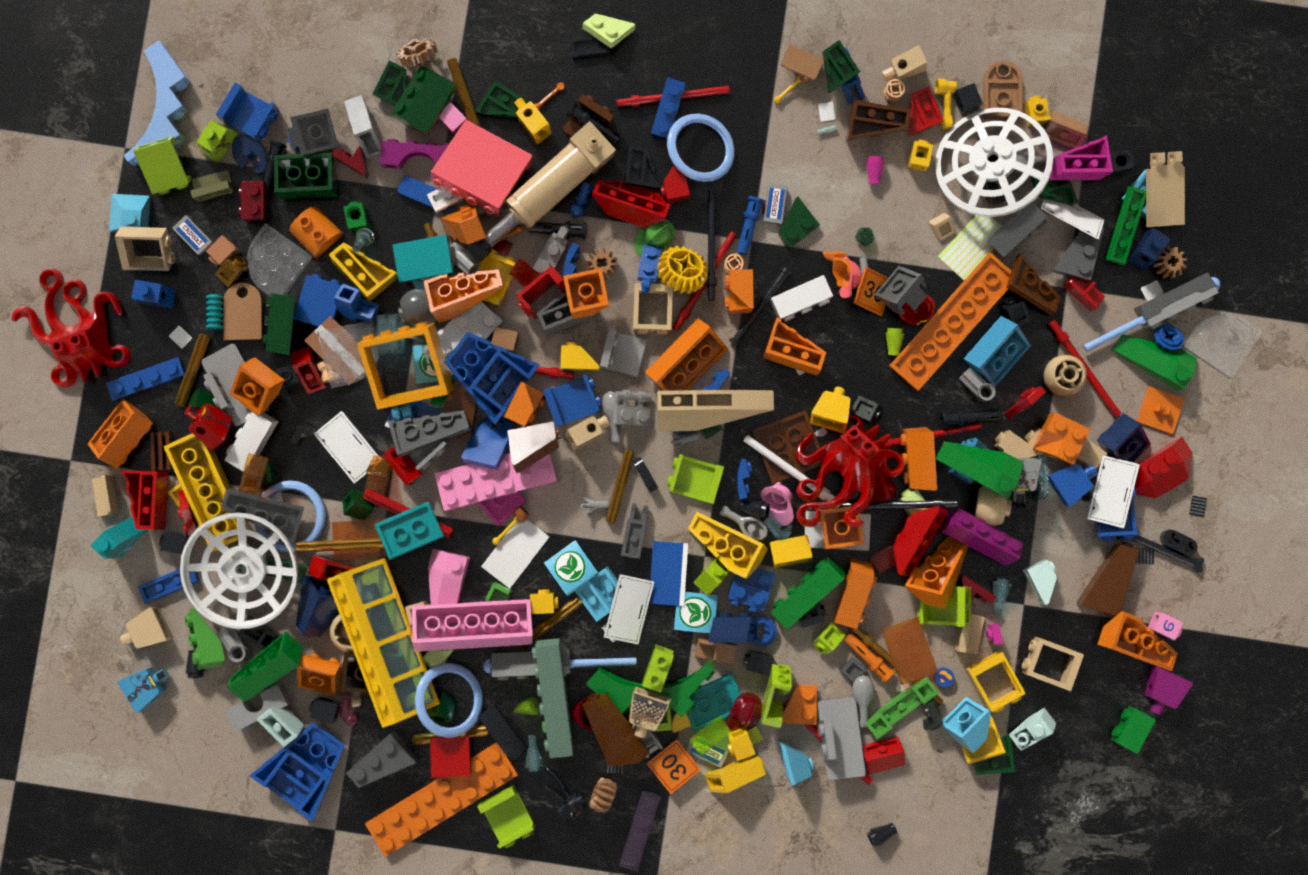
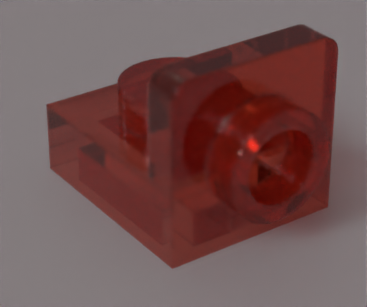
(523, 273)
(883, 559)

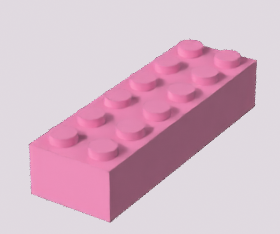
(477, 484)
(471, 625)

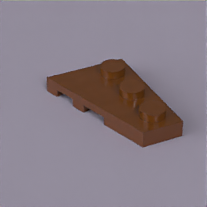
(1029, 286)

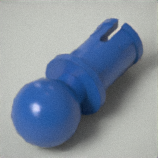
(576, 210)

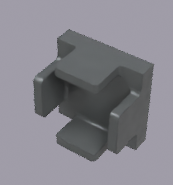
(313, 132)
(902, 288)

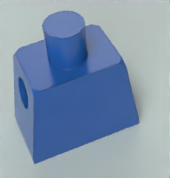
(151, 293)
(1072, 483)

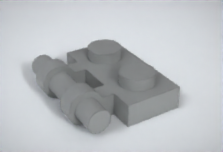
(631, 415)

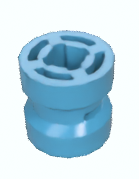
(403, 411)

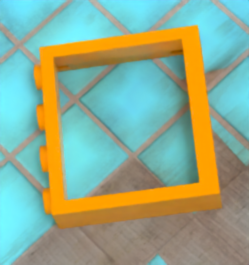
(429, 330)

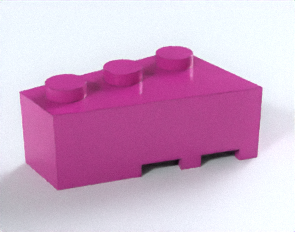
(1083, 162)

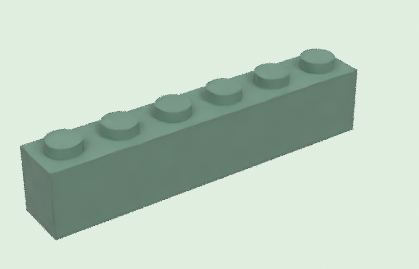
(554, 698)

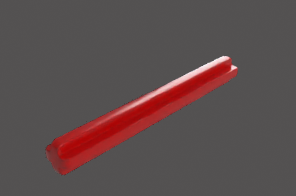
(397, 508)

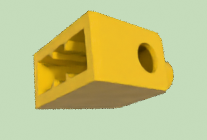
(532, 120)
(832, 411)

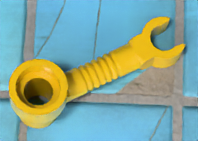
(946, 88)

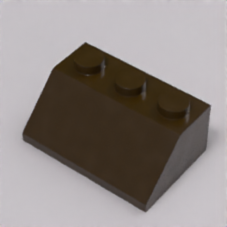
(351, 678)

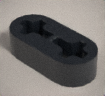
(645, 474)
(1180, 539)

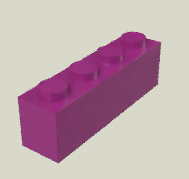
(982, 537)

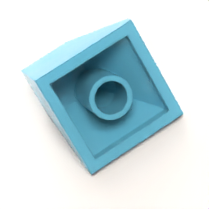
(129, 211)
(968, 724)
(796, 763)

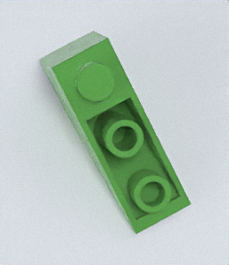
(206, 645)

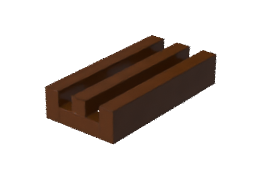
(153, 444)

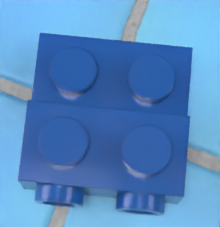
(753, 590)

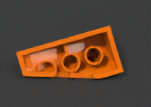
(456, 294)
(938, 574)
(1133, 638)

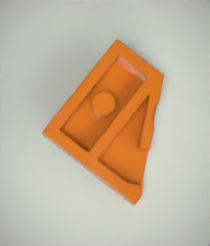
(801, 706)

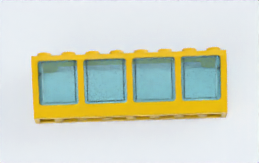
(381, 640)

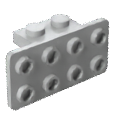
(221, 372)
(840, 738)

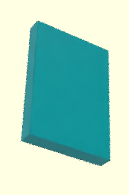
(423, 258)
(409, 530)
(714, 700)

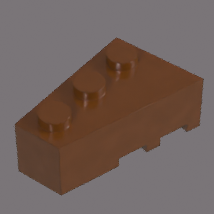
(876, 119)

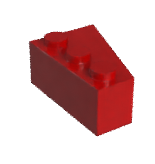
(148, 498)

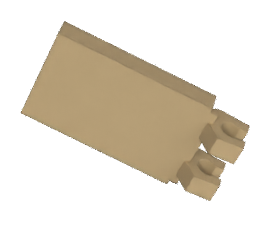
(1165, 190)

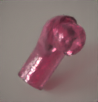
(345, 712)

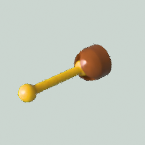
(777, 99)
(520, 516)

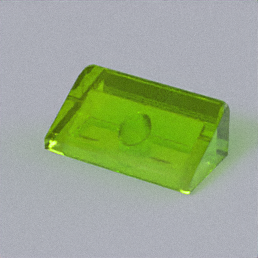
(528, 706)

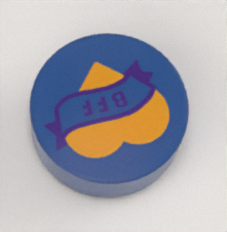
(944, 677)

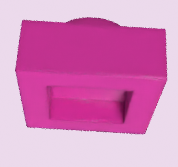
(994, 634)

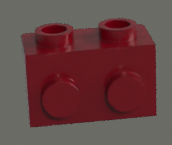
(252, 200)

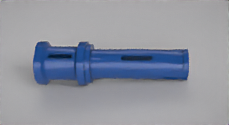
(749, 223)

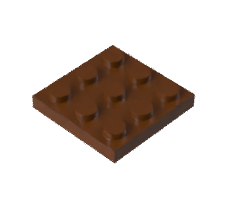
(782, 439)

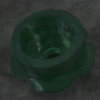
(864, 231)

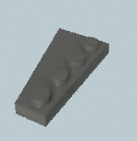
(415, 434)
(279, 513)

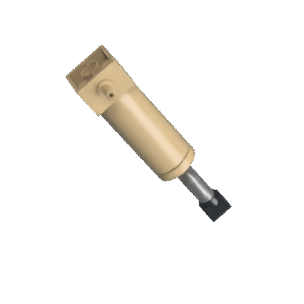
(582, 156)

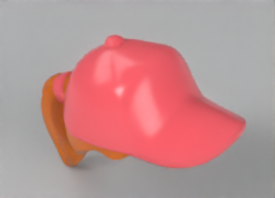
(845, 271)

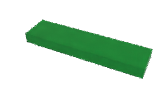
(1126, 225)

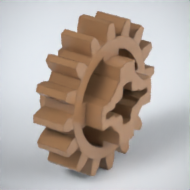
(416, 52)

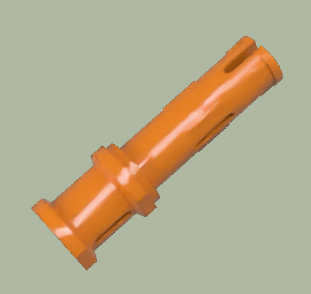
(875, 663)

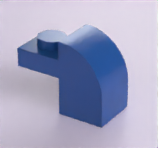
(352, 306)

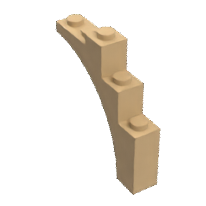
(1018, 448)

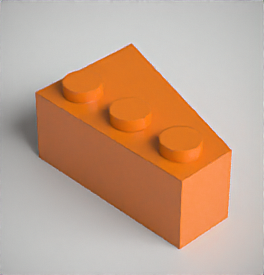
(855, 593)

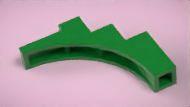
(679, 691)

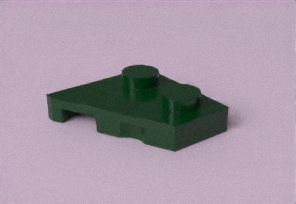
(838, 66)
(1058, 191)
(797, 224)

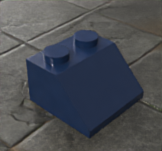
(1124, 439)
(733, 628)

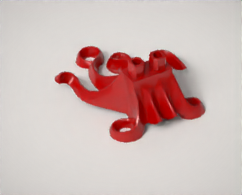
(76, 346)
(856, 459)

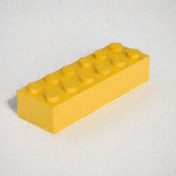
(202, 484)

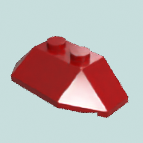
(630, 202)
(1164, 469)
(916, 538)

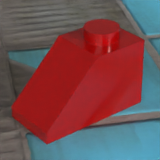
(675, 186)
(306, 369)
(326, 568)

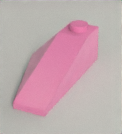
(446, 576)

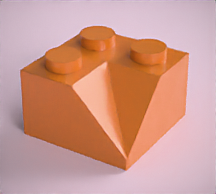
(740, 291)
(586, 293)
(256, 386)
(525, 405)
(1061, 438)
(836, 532)

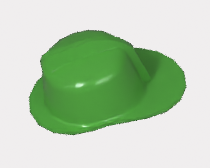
(657, 234)

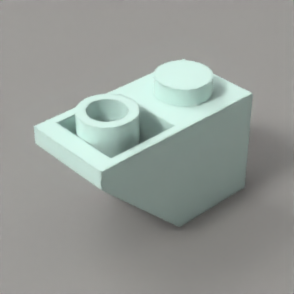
(1033, 729)

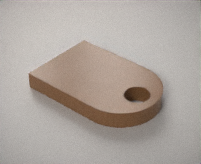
(1002, 90)
(243, 315)

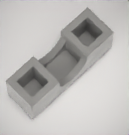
(244, 715)

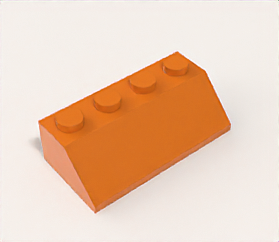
(687, 358)

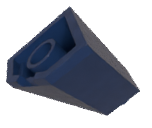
(316, 607)

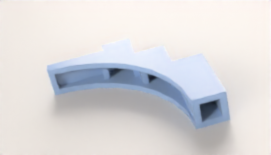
(168, 107)

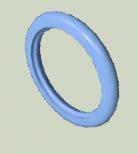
(681, 166)
(313, 496)
(420, 693)

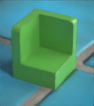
(498, 593)

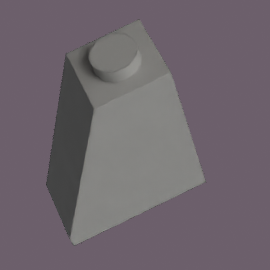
(363, 126)

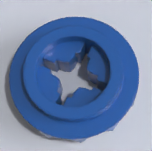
(1168, 330)
(767, 638)

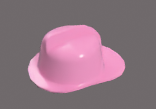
(780, 503)

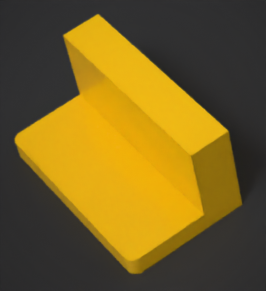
(791, 551)

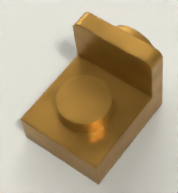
(231, 270)

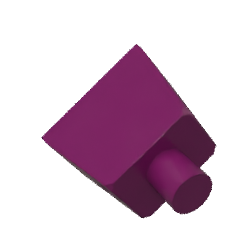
(1165, 689)

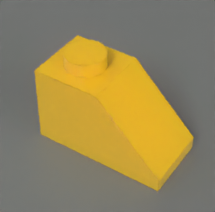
(576, 358)

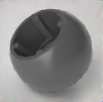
(415, 308)

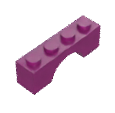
(396, 154)

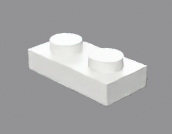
(442, 199)

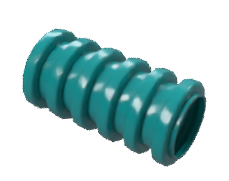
(214, 312)

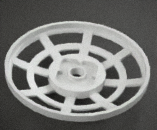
(994, 170)
(231, 577)

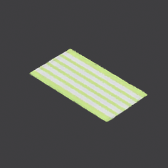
(970, 245)

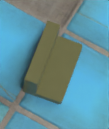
(212, 186)

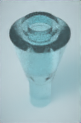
(363, 238)
(1001, 589)
(533, 758)

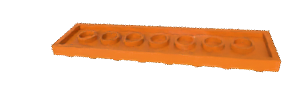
(952, 322)
(440, 800)

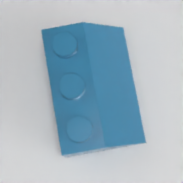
(998, 351)

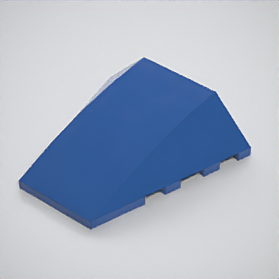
(489, 373)
(302, 769)

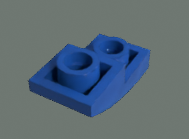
(572, 255)
(743, 472)

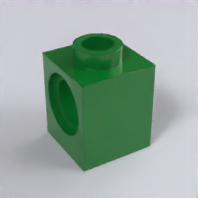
(362, 222)

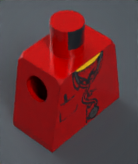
(209, 424)

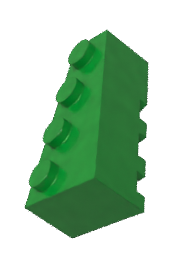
(809, 592)
(266, 667)

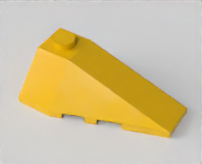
(733, 549)

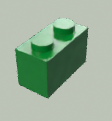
(1132, 729)

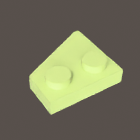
(608, 29)

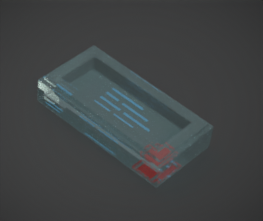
(1042, 483)

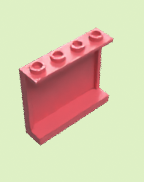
(480, 167)

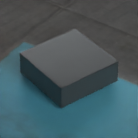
(853, 669)

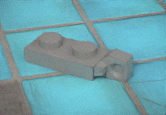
(552, 251)

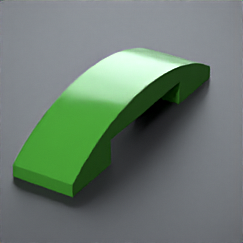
(900, 706)

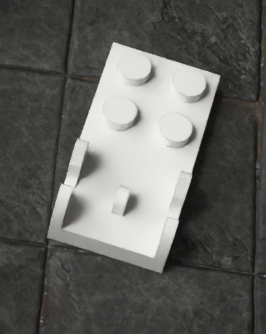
(477, 320)

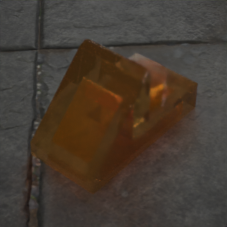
(253, 474)
(378, 475)

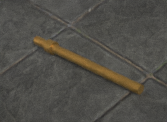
(868, 640)

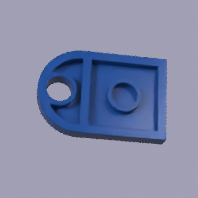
(488, 444)

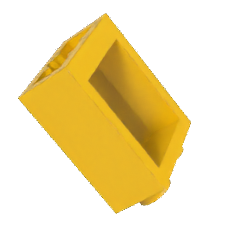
(985, 664)

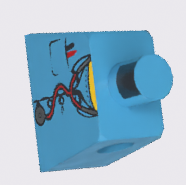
(143, 687)

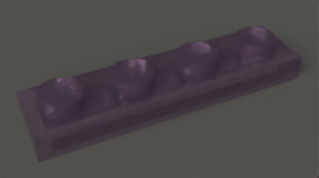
(639, 830)

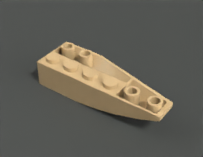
(707, 408)

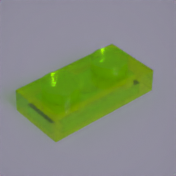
(709, 735)

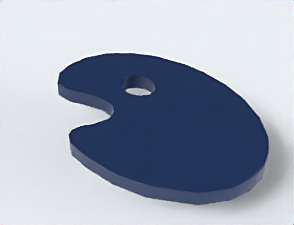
(246, 149)

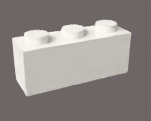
(801, 298)
(250, 438)

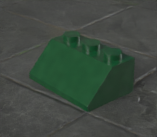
(423, 100)
(305, 176)
(279, 323)

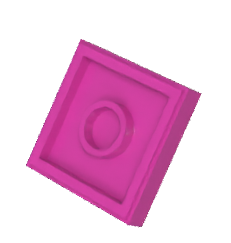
(502, 507)

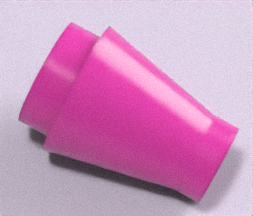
(875, 168)

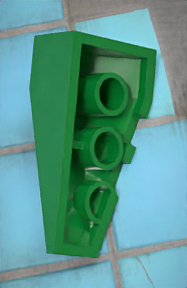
(1171, 367)
(988, 467)

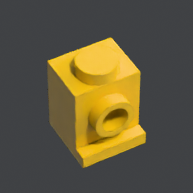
(1041, 116)
(924, 148)

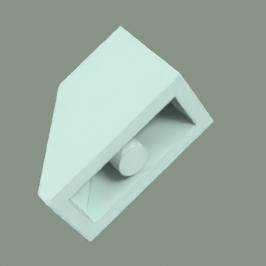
(1042, 579)
(281, 724)

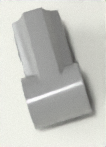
(463, 259)
(975, 383)
(233, 642)

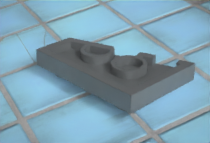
(1080, 257)

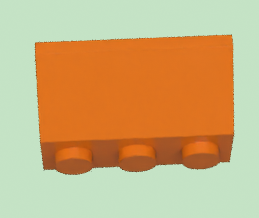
(119, 434)
(919, 458)

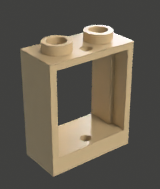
(153, 263)
(643, 329)
(1071, 668)

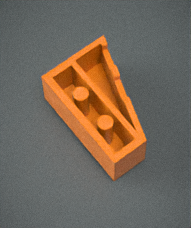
(464, 224)
(793, 350)

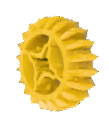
(693, 266)

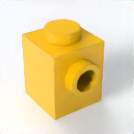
(543, 602)
(741, 744)

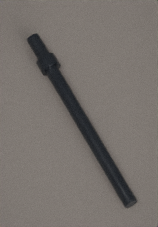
(711, 280)
(908, 504)

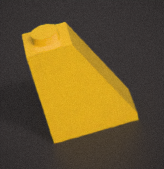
(735, 775)

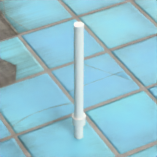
(825, 494)

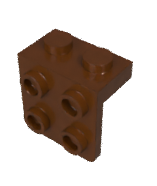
(589, 103)

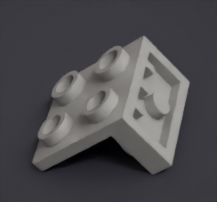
(622, 353)
(423, 457)

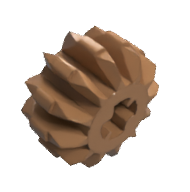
(603, 257)
(1174, 269)
(603, 795)

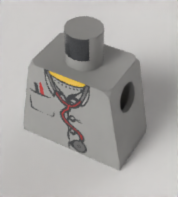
(1028, 478)

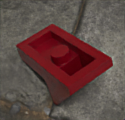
(356, 163)
(981, 594)

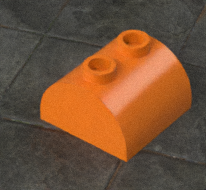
(315, 231)
(319, 674)

